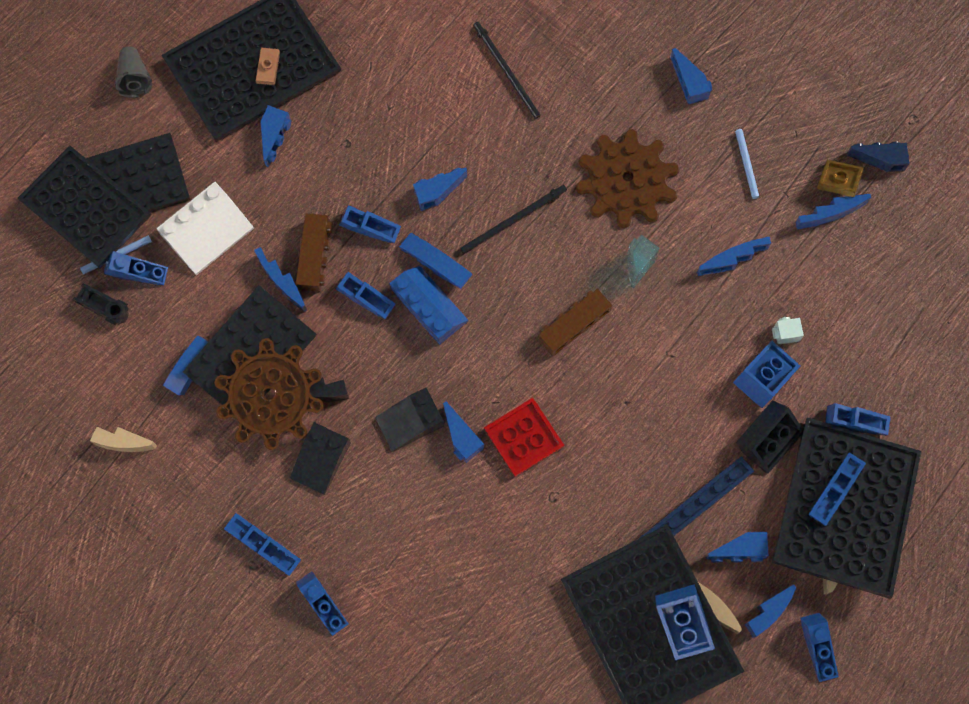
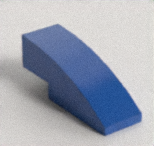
(369, 224)
(365, 295)
(178, 381)
(857, 419)
(770, 611)

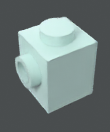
(787, 330)

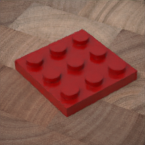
(524, 437)

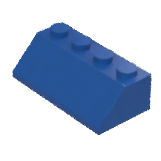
(428, 303)

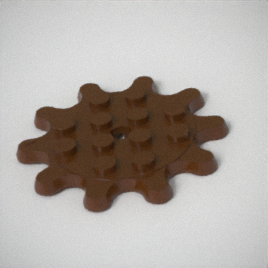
(623, 196)
(247, 390)

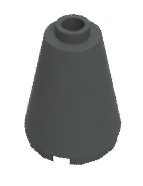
(132, 74)

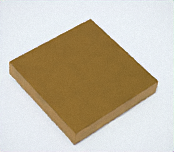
(840, 178)

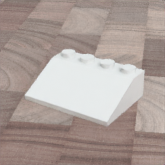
(205, 228)

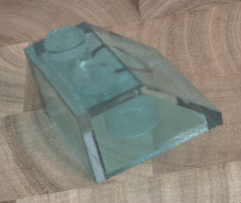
(640, 258)

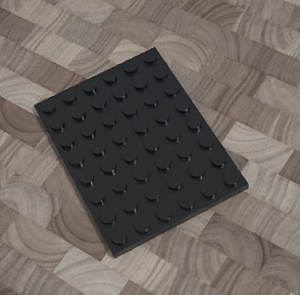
(223, 61)
(869, 527)
(624, 625)

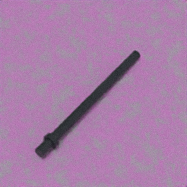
(483, 33)
(554, 194)

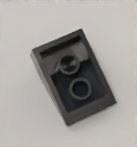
(410, 419)
(319, 458)

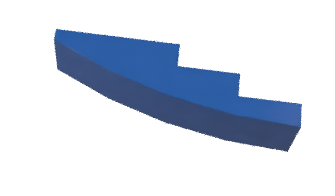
(837, 209)
(728, 259)
(435, 260)
(283, 283)
(837, 489)
(262, 544)

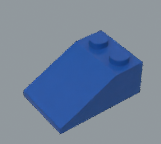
(766, 374)
(684, 622)

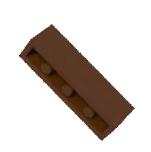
(312, 252)
(574, 322)

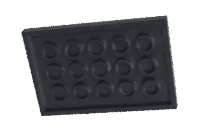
(146, 172)
(84, 206)
(254, 320)

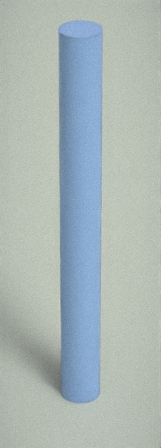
(747, 164)
(125, 250)

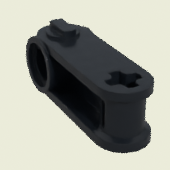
(102, 304)

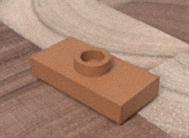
(267, 66)

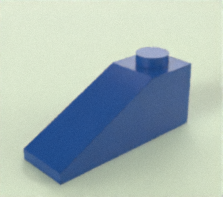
(691, 78)
(463, 438)

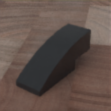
(329, 392)

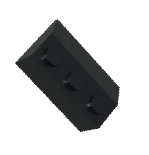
(770, 436)

